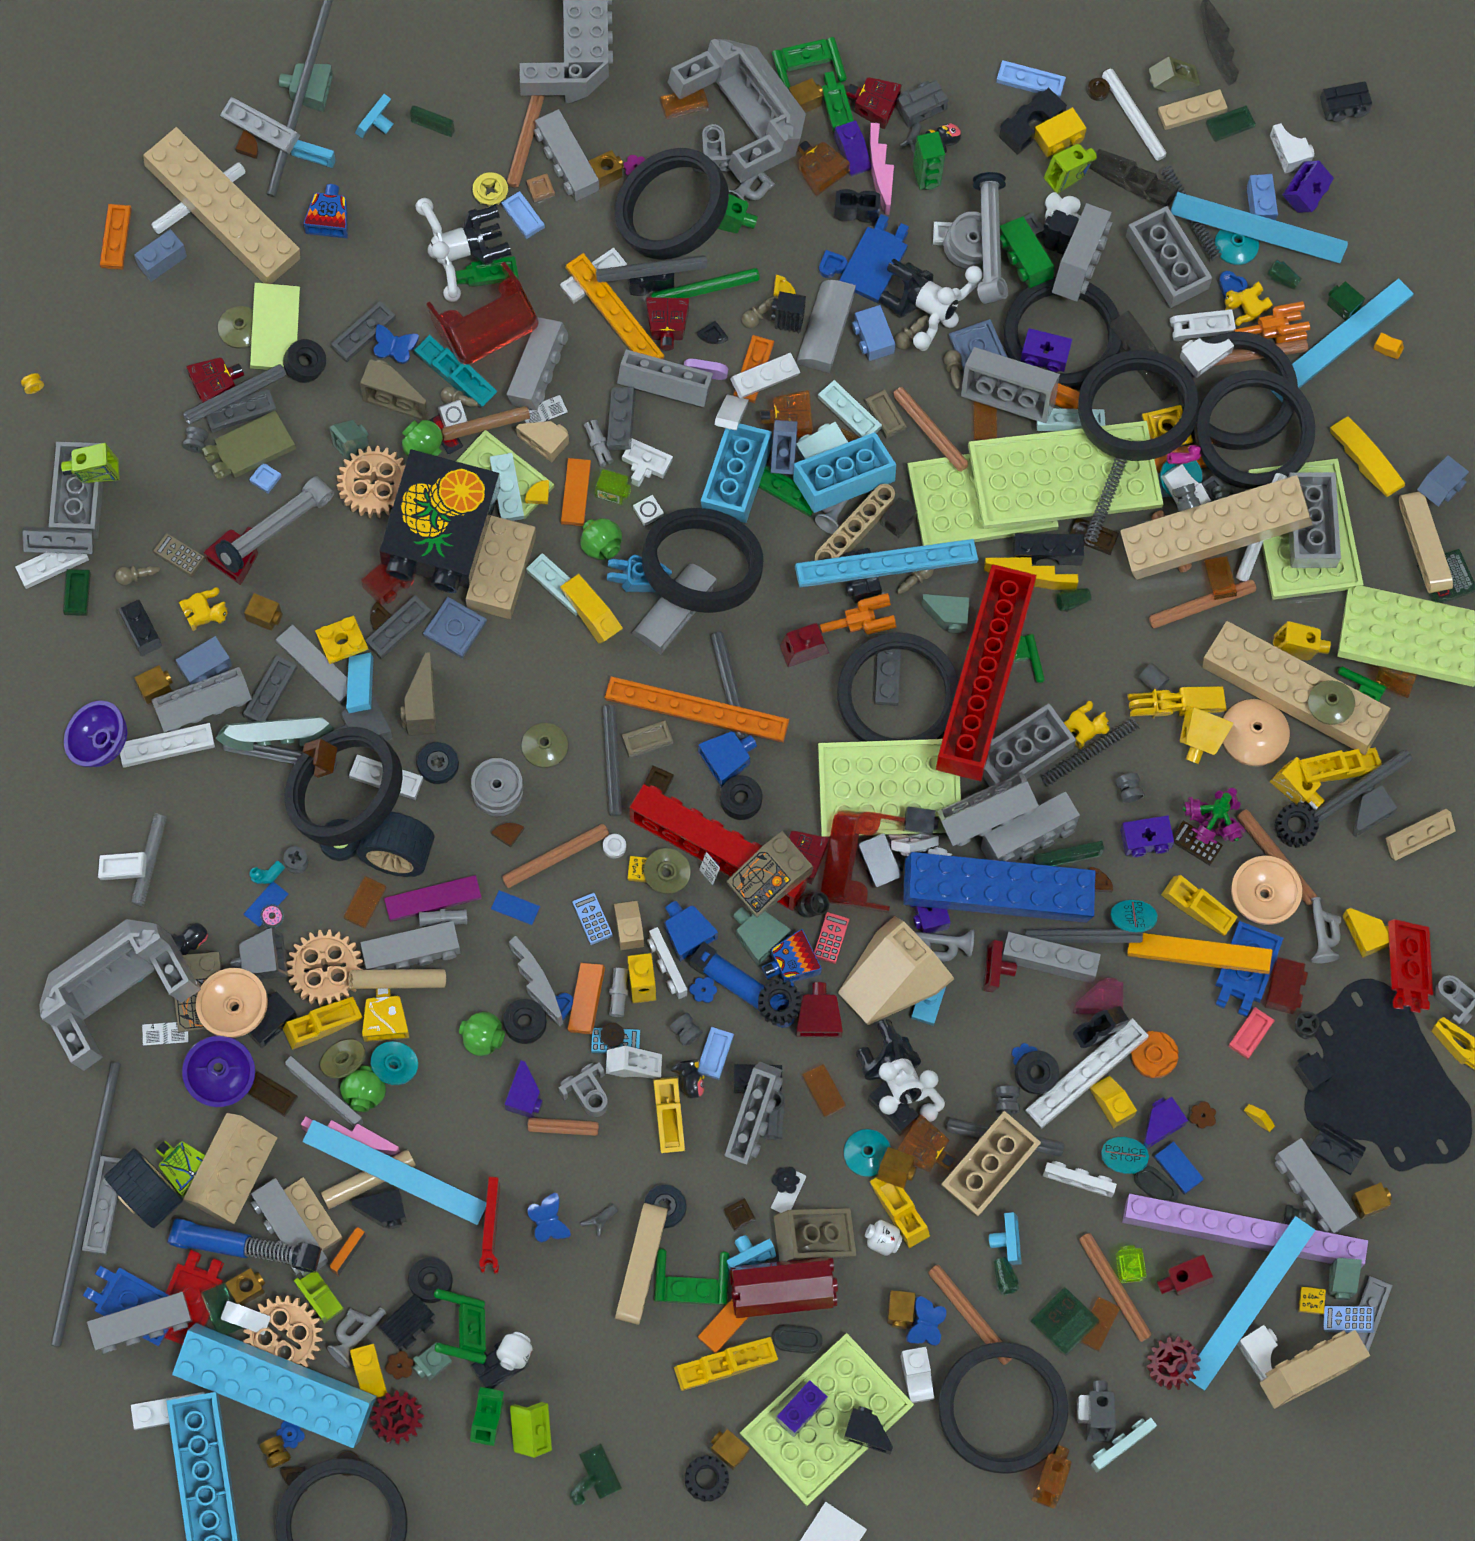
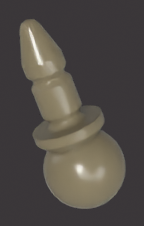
(751, 318)
(904, 339)
(953, 362)
(450, 394)
(126, 575)
(917, 576)

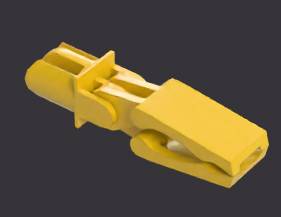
(1164, 703)
(1446, 1031)

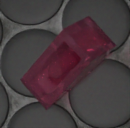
(1101, 997)

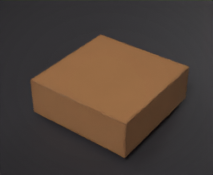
(540, 187)

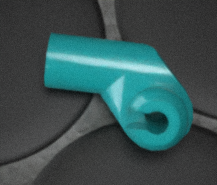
(266, 876)

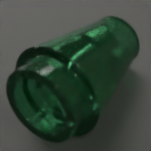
(1283, 274)
(1071, 598)
(1006, 1279)

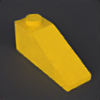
(591, 609)

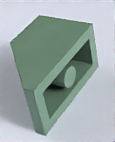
(348, 438)
(947, 611)
(1344, 1278)

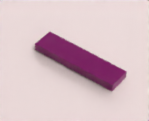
(433, 898)

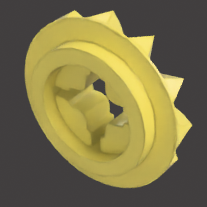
(489, 180)

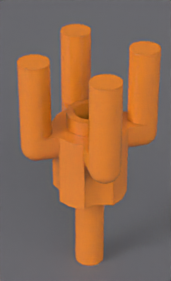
(1278, 325)
(864, 618)

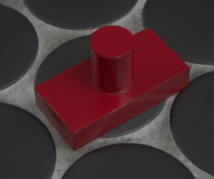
(996, 966)

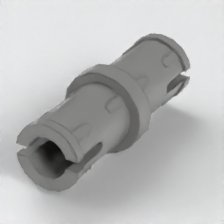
(598, 443)
(442, 916)
(618, 992)

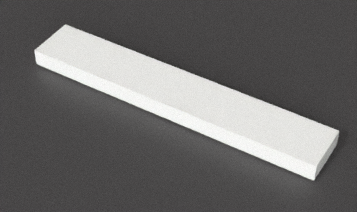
(1086, 1073)

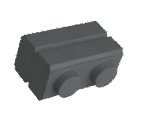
(921, 103)

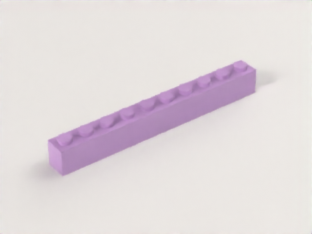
(1235, 1229)

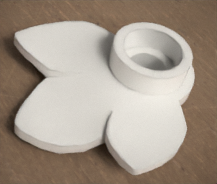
(1068, 204)

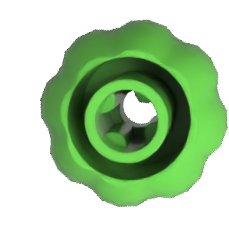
(422, 437)
(601, 537)
(482, 1033)
(362, 1089)

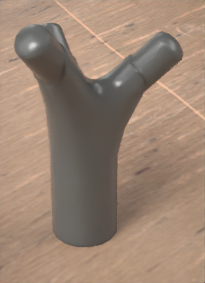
(912, 137)
(601, 1219)

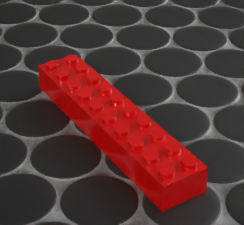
(986, 673)

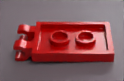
(1410, 965)
(490, 1226)
(192, 1282)

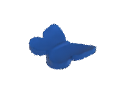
(394, 346)
(547, 1219)
(926, 1322)

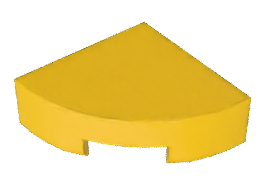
(782, 285)
(538, 493)
(1260, 1117)

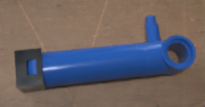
(735, 980)

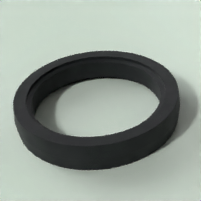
(700, 231)
(1093, 296)
(1132, 361)
(1284, 367)
(1266, 380)
(700, 600)
(887, 642)
(372, 816)
(1058, 1394)
(335, 1467)

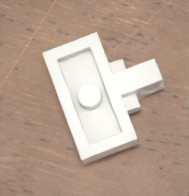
(646, 461)
(913, 843)

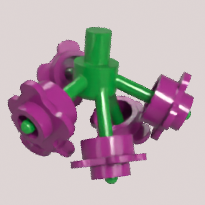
(1202, 812)

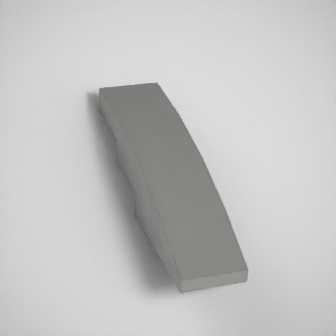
(538, 986)

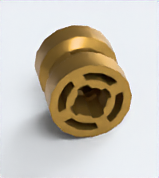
(275, 1452)

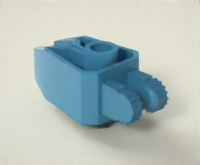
(633, 576)

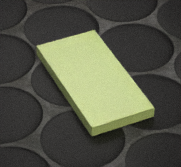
(273, 323)
(486, 446)

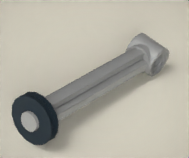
(993, 286)
(313, 494)

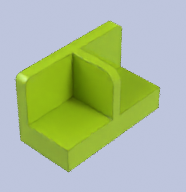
(319, 1296)
(531, 1429)

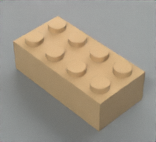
(501, 567)
(990, 1163)
(230, 1168)
(1313, 1367)

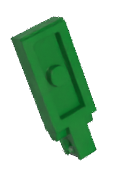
(836, 101)
(479, 274)

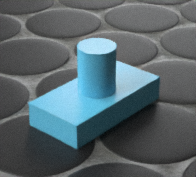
(376, 118)
(927, 1010)
(1008, 1239)
(751, 1255)

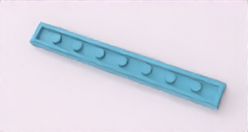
(1258, 227)
(1350, 332)
(886, 563)
(395, 1172)
(1251, 1301)

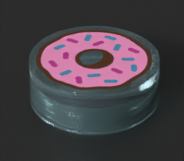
(272, 916)

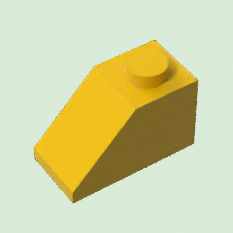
(1367, 931)
(1113, 1101)
(368, 1370)

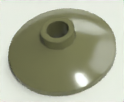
(236, 335)
(1331, 712)
(547, 755)
(668, 860)
(342, 1058)

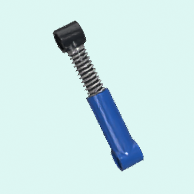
(190, 1235)

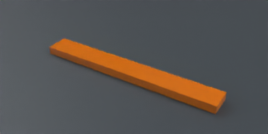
(697, 709)

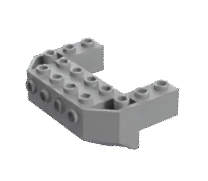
(584, 54)
(755, 94)
(105, 972)

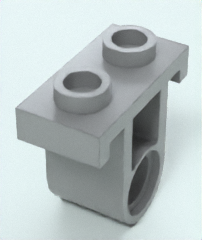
(715, 149)
(1459, 1002)
(586, 1088)

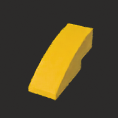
(1199, 905)
(321, 1022)
(669, 1114)
(901, 1212)

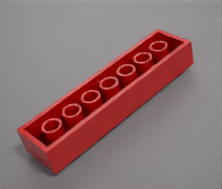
(697, 835)

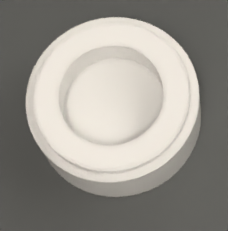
(614, 846)

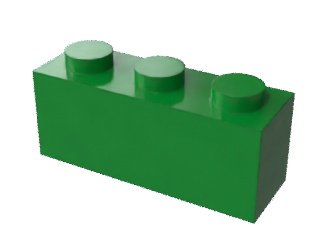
(929, 160)
(1026, 252)

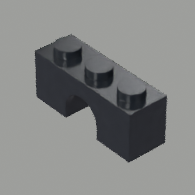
(1017, 132)
(1063, 547)

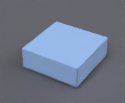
(265, 478)

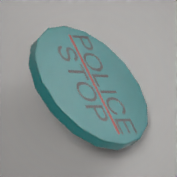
(1134, 916)
(1125, 1155)

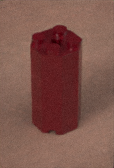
(783, 1287)

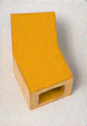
(1389, 346)

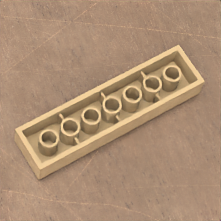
(221, 206)
(1216, 527)
(1287, 685)

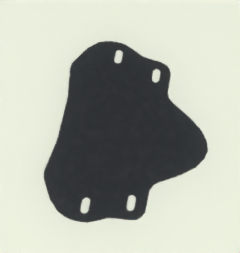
(1387, 1081)

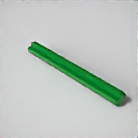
(709, 285)

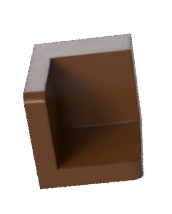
(324, 756)

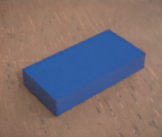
(1179, 1168)

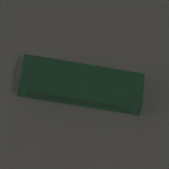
(1069, 854)

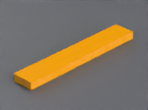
(612, 308)
(1202, 953)

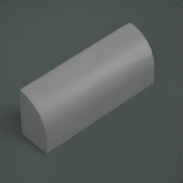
(826, 325)
(666, 619)

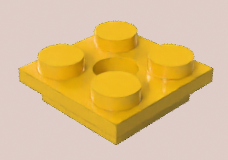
(1157, 418)
(343, 629)

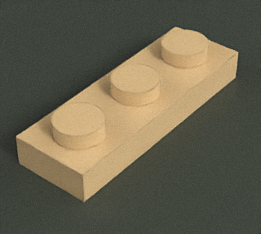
(1192, 109)
(1420, 834)
(313, 1214)

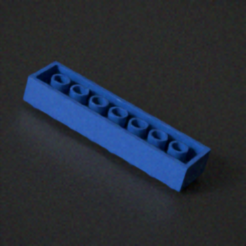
(999, 887)

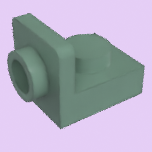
(430, 1363)

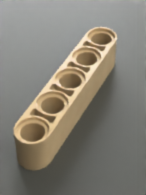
(860, 520)
(1425, 542)
(641, 1263)

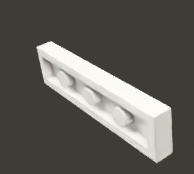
(167, 745)

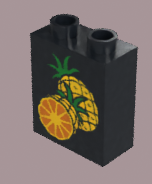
(439, 521)

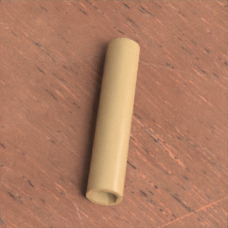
(397, 978)
(358, 1183)

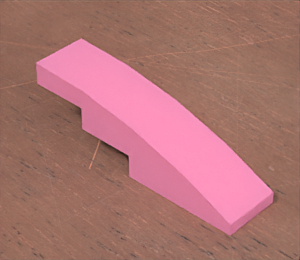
(881, 172)
(362, 1135)

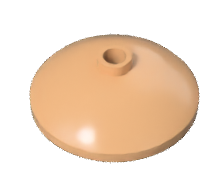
(1251, 745)
(1269, 876)
(224, 991)

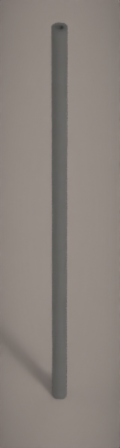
(301, 91)
(85, 1205)

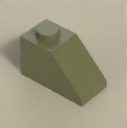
(1173, 75)

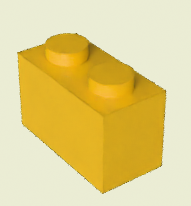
(1060, 132)

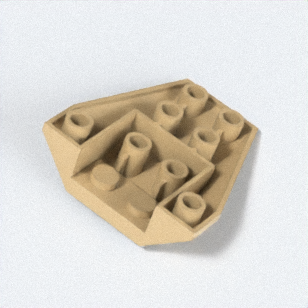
(893, 973)

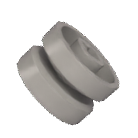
(964, 240)
(486, 783)

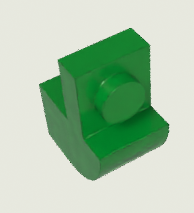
(487, 1416)

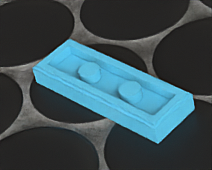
(359, 683)

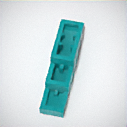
(458, 375)

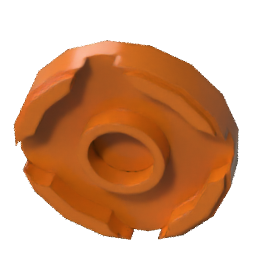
(1156, 1055)

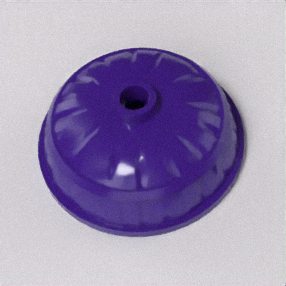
(95, 734)
(222, 1086)

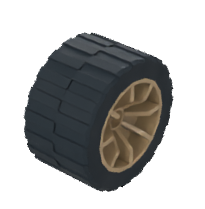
(397, 846)
(143, 1188)

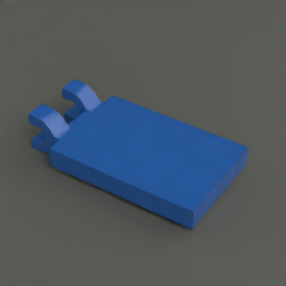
(871, 258)
(1246, 984)
(122, 1293)

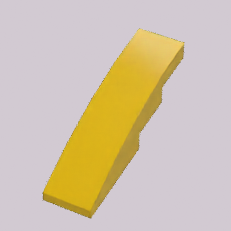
(1368, 456)
(1045, 577)
(1340, 765)
(726, 1363)

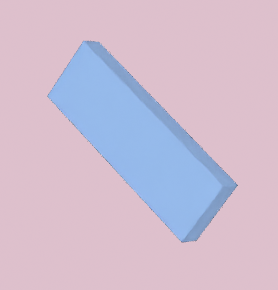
(1029, 78)

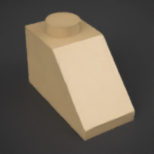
(544, 438)
(629, 925)

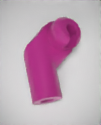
(1183, 458)

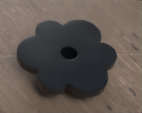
(782, 1186)

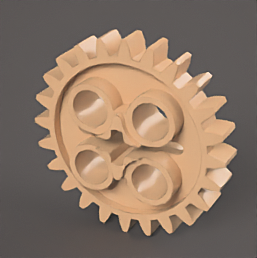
(377, 463)
(322, 947)
(296, 1317)

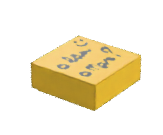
(636, 869)
(1312, 1300)

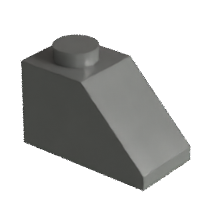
(1373, 809)

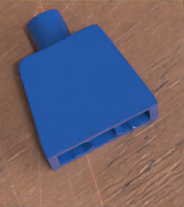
(726, 755)
(688, 930)

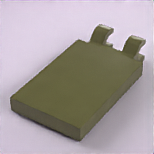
(249, 446)

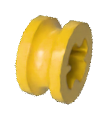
(32, 383)

